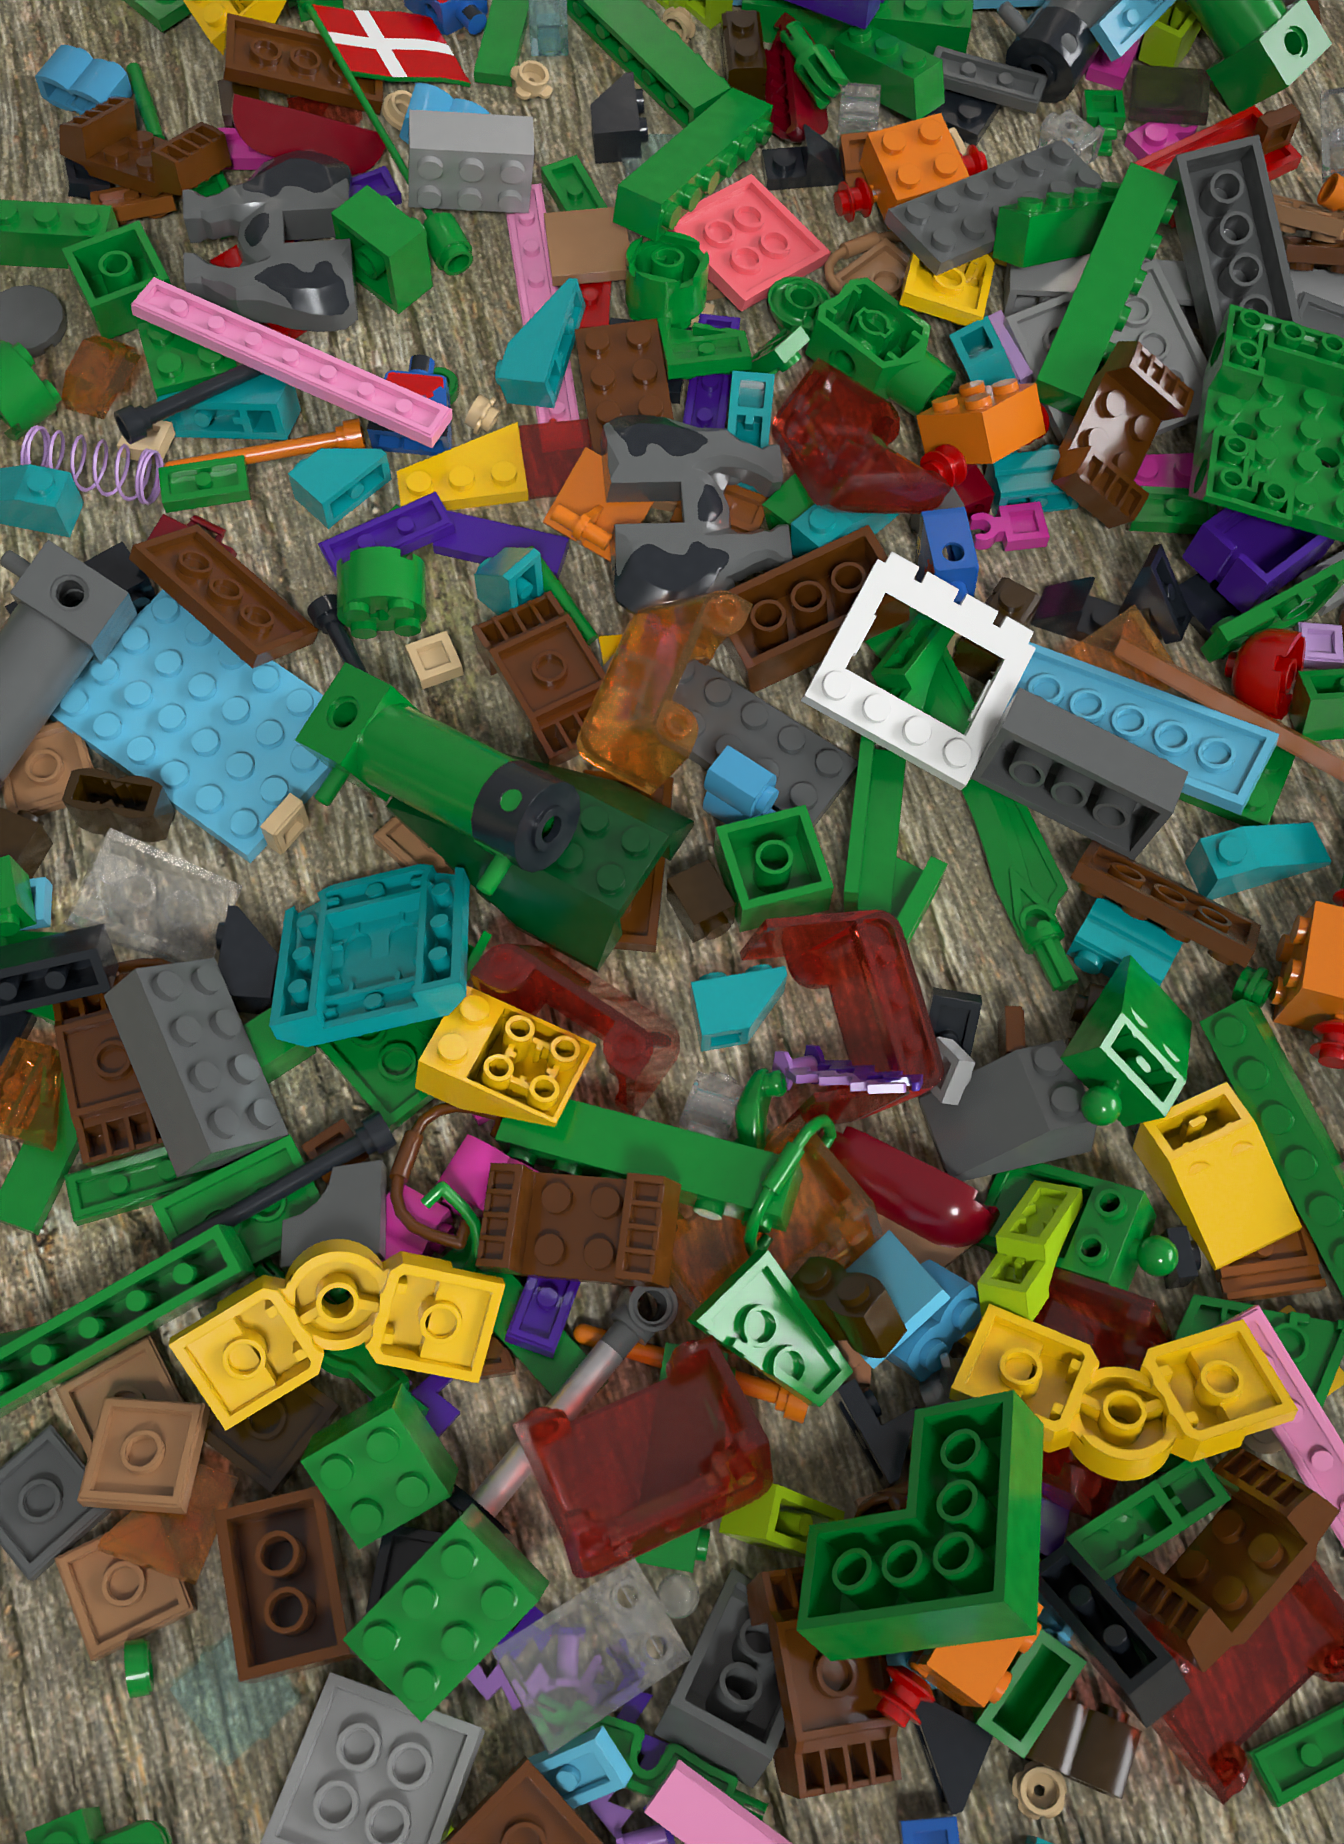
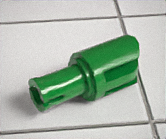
(814, 65)

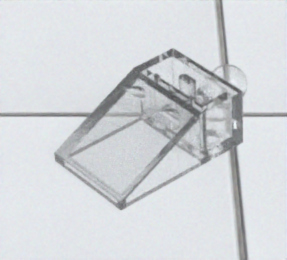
(593, 1651)

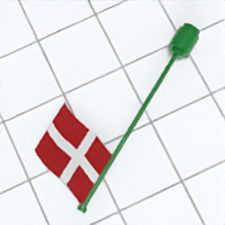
(397, 49)

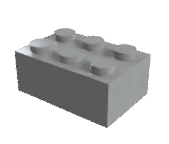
(470, 161)

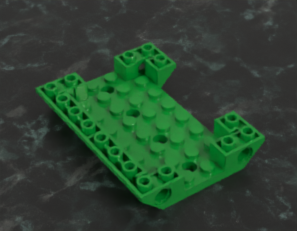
(1286, 399)

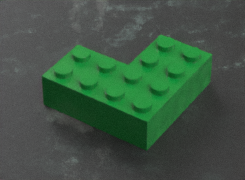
(950, 1563)

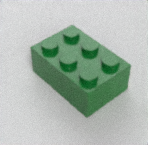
(447, 1612)

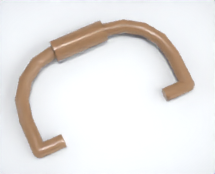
(850, 249)

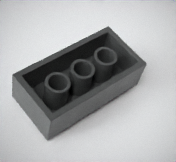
(1079, 774)
(194, 1064)

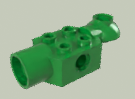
(865, 338)

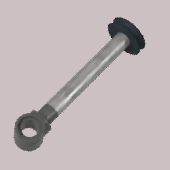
(575, 1393)

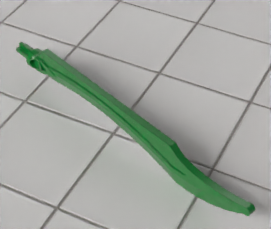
(1013, 846)

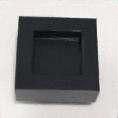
(79, 181)
(1189, 1258)

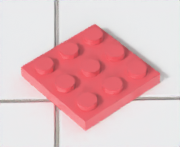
(751, 241)

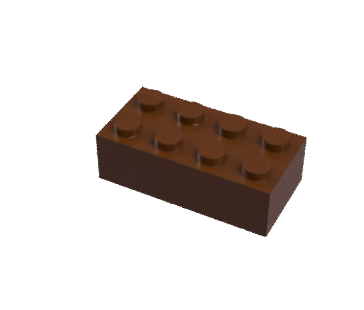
(803, 607)

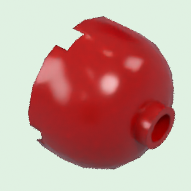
(1266, 669)

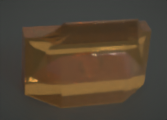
(97, 375)

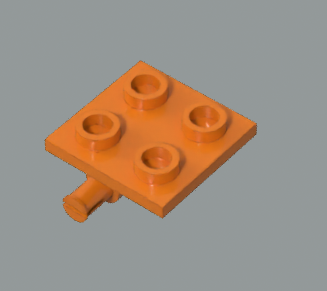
(582, 509)

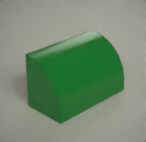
(1035, 1691)

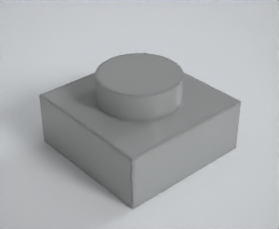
(957, 1072)

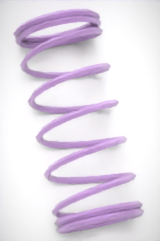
(145, 457)

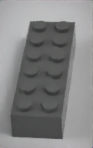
(1231, 234)

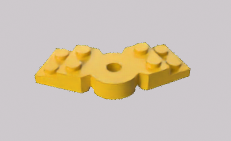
(953, 295)
(275, 1330)
(1185, 1401)

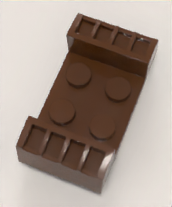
(114, 151)
(1116, 430)
(544, 670)
(101, 1083)
(579, 1226)
(1235, 1565)
(827, 1706)

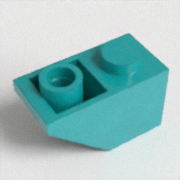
(981, 353)
(734, 1006)

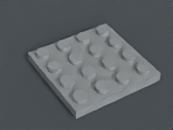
(1153, 321)

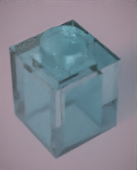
(548, 27)

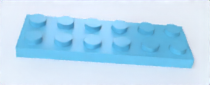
(1216, 749)

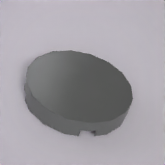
(31, 318)

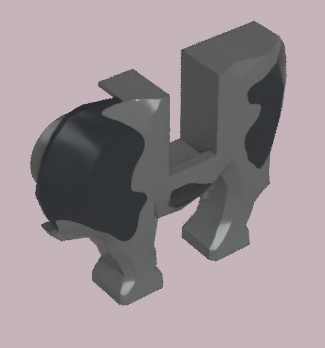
(278, 282)
(672, 461)

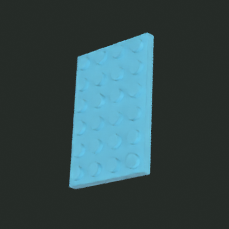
(198, 723)

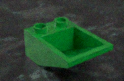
(1130, 1050)
(1110, 1219)

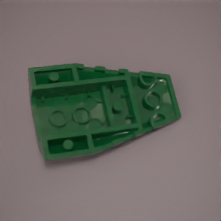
(589, 887)

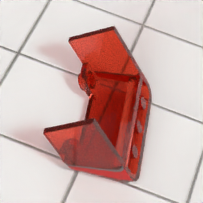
(873, 995)

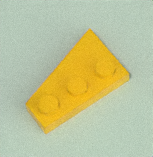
(471, 474)

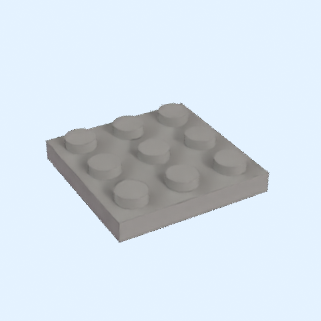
(373, 1772)

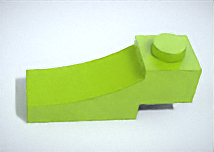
(1029, 1249)

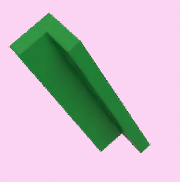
(874, 829)

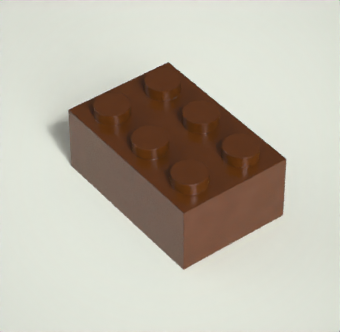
(284, 1585)

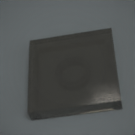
(1169, 95)

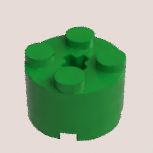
(666, 279)
(23, 396)
(381, 592)

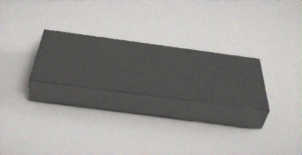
(991, 80)

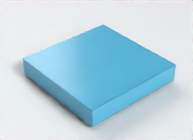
(905, 1280)

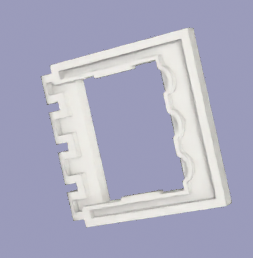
(893, 721)

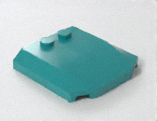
(372, 956)

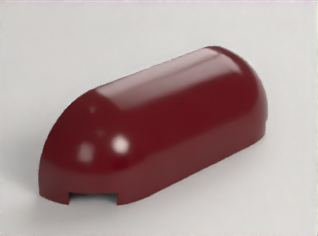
(787, 94)
(281, 130)
(914, 1191)

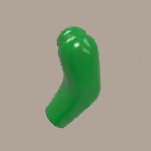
(754, 1105)

